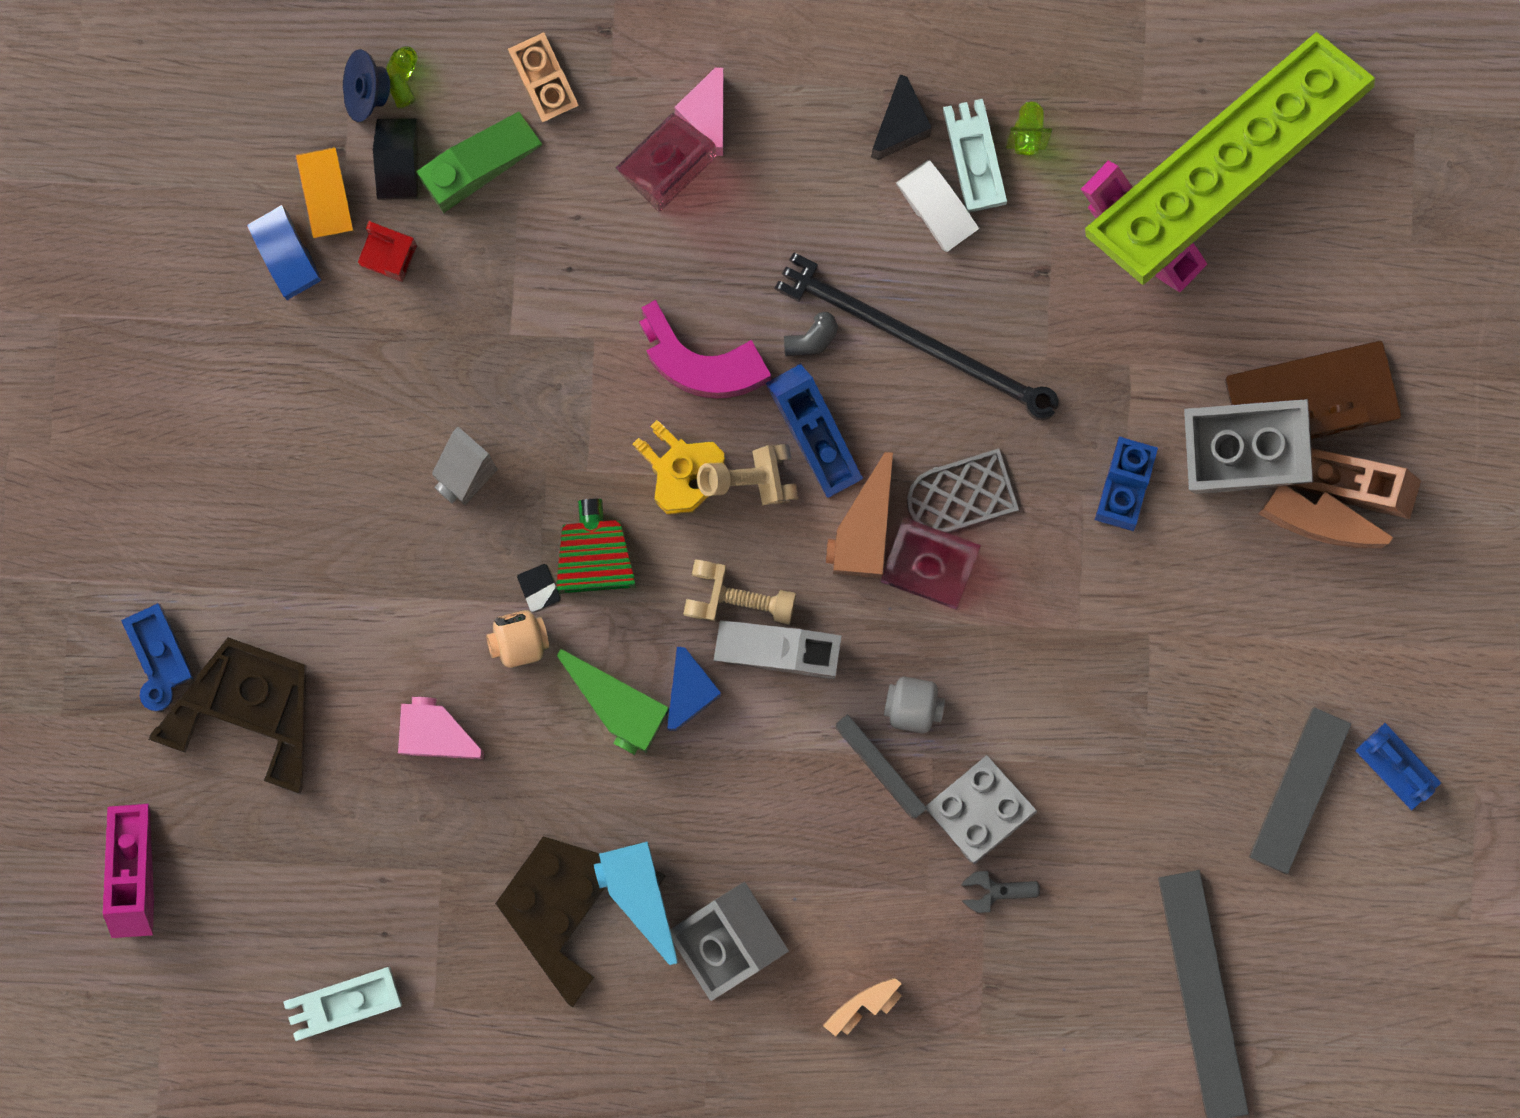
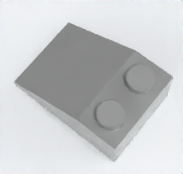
(1248, 446)

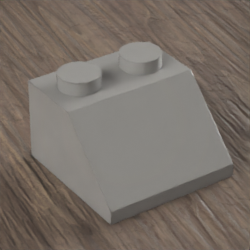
(728, 941)

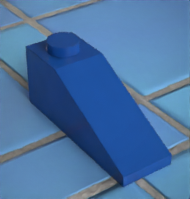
(814, 430)

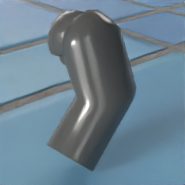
(816, 338)

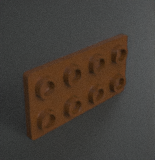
(1343, 388)

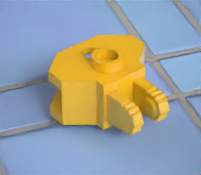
(678, 469)

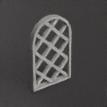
(1005, 480)

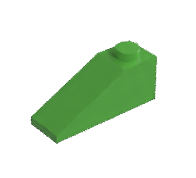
(477, 160)
(623, 710)

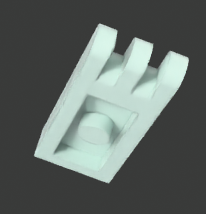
(975, 157)
(345, 1003)

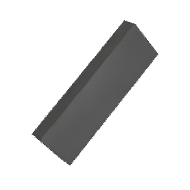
(880, 767)

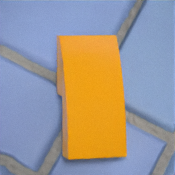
(324, 192)

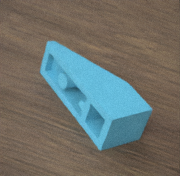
(635, 888)

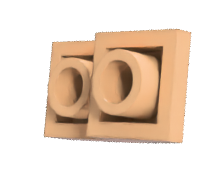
(543, 77)
(877, 997)

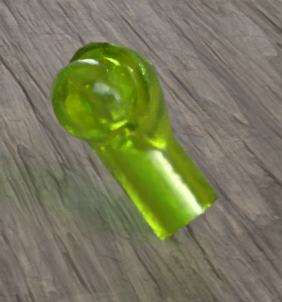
(399, 70)

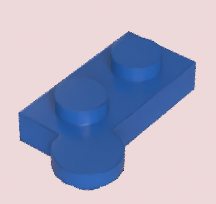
(158, 655)

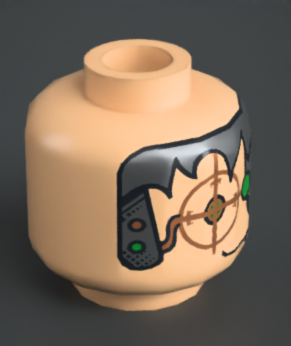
(518, 639)

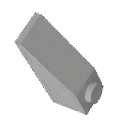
(462, 468)

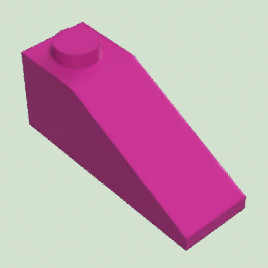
(128, 872)

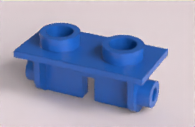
(1398, 766)

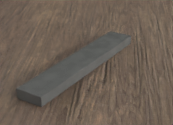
(1203, 995)

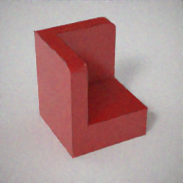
(387, 251)

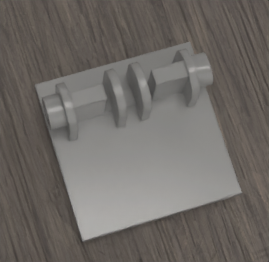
(980, 809)

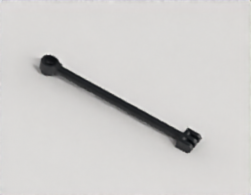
(806, 282)

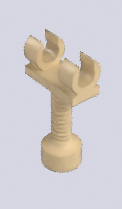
(716, 479)
(779, 606)

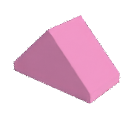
(704, 108)

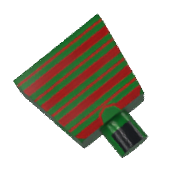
(593, 553)

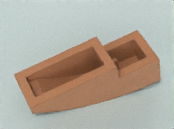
(1322, 521)

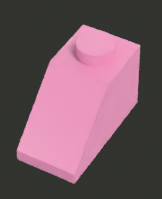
(434, 732)

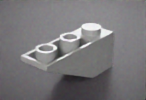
(778, 648)

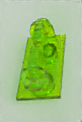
(1028, 134)

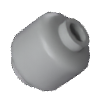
(913, 705)

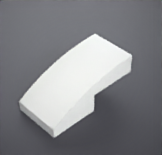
(937, 205)

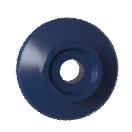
(364, 85)

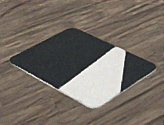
(538, 587)

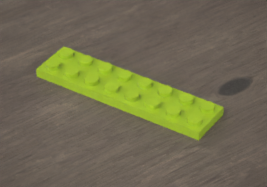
(1229, 158)

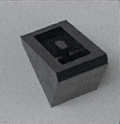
(903, 122)
(396, 158)

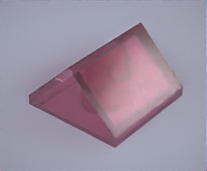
(667, 161)
(930, 563)

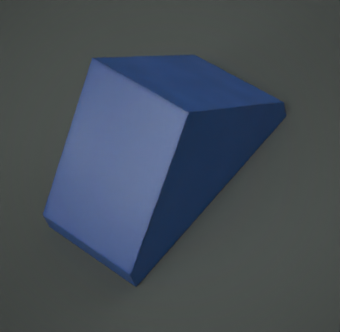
(690, 690)

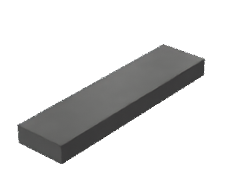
(1300, 790)

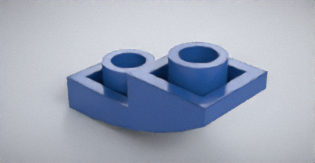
(284, 252)
(1126, 483)

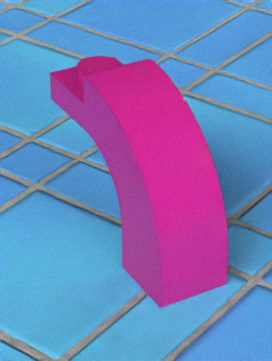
(1109, 186)
(701, 375)

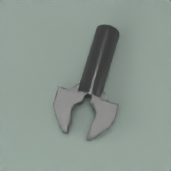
(997, 891)

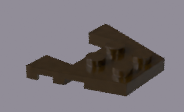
(252, 692)
(549, 903)

